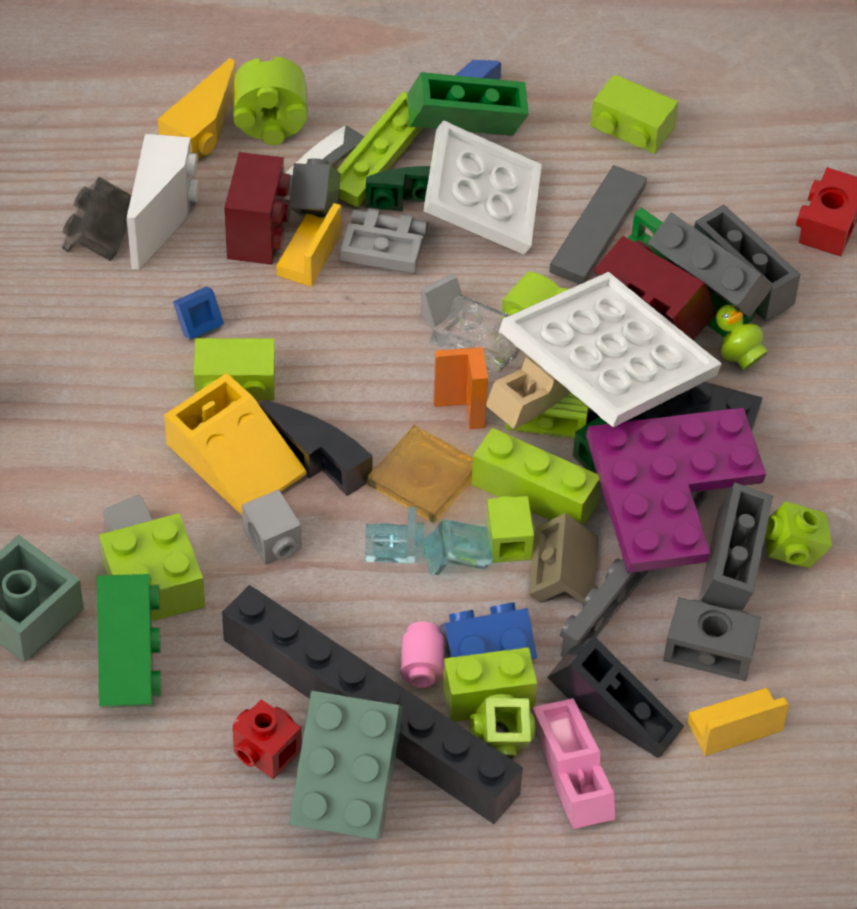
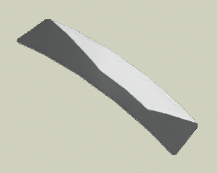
(331, 147)

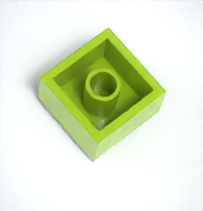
(163, 553)

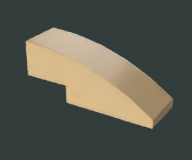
(525, 394)

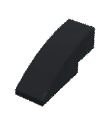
(321, 447)

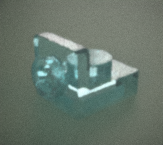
(394, 542)
(459, 545)

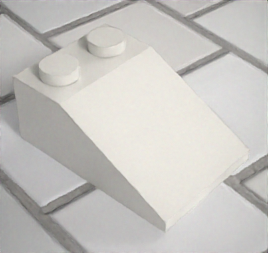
(160, 194)

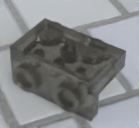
(98, 219)

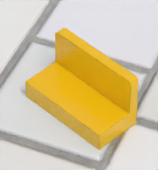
(311, 247)
(738, 720)

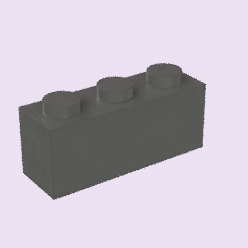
(741, 241)
(711, 263)
(736, 548)

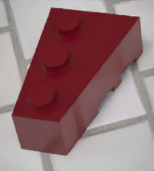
(661, 284)

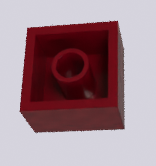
(256, 208)

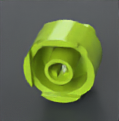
(270, 99)

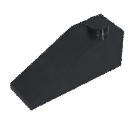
(615, 696)

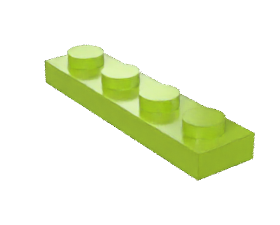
(377, 151)

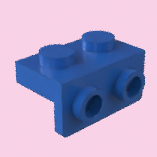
(496, 632)

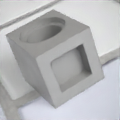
(272, 527)

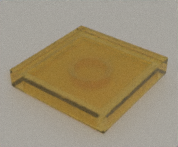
(422, 473)

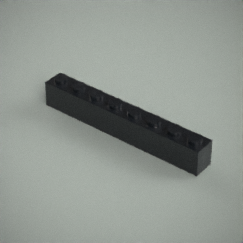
(427, 738)

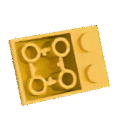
(231, 443)

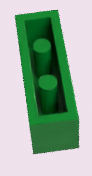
(468, 103)
(127, 640)

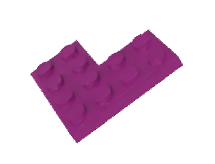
(654, 467)

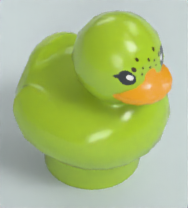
(744, 341)

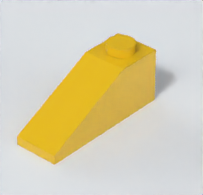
(202, 111)

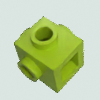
(797, 535)
(512, 716)

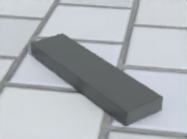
(598, 225)

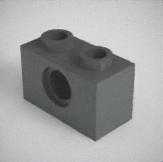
(724, 655)

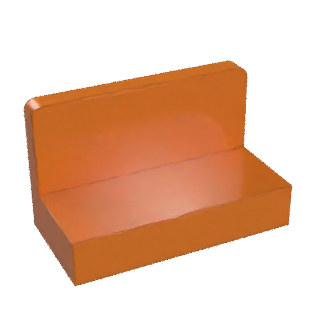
(462, 380)

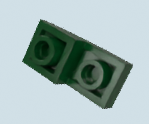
(391, 187)

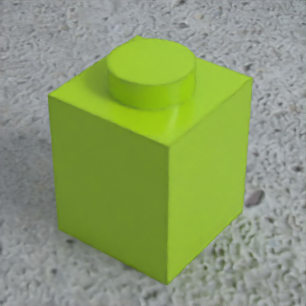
(509, 528)

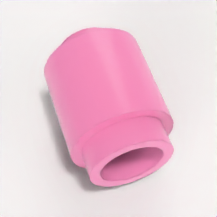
(422, 655)

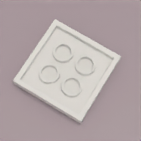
(483, 187)

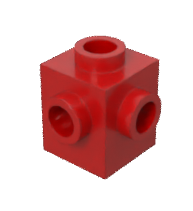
(266, 738)

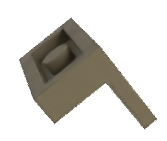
(563, 559)

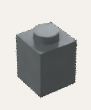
(314, 187)

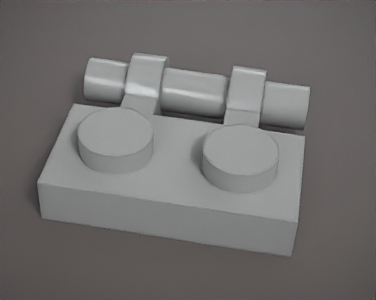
(383, 240)

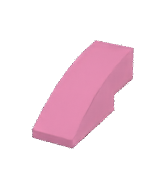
(574, 763)

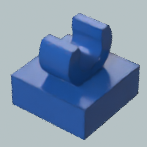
(198, 312)

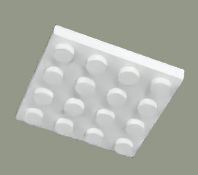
(610, 348)

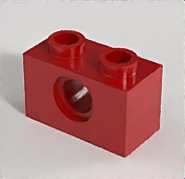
(831, 212)

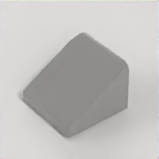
(438, 299)
(126, 513)

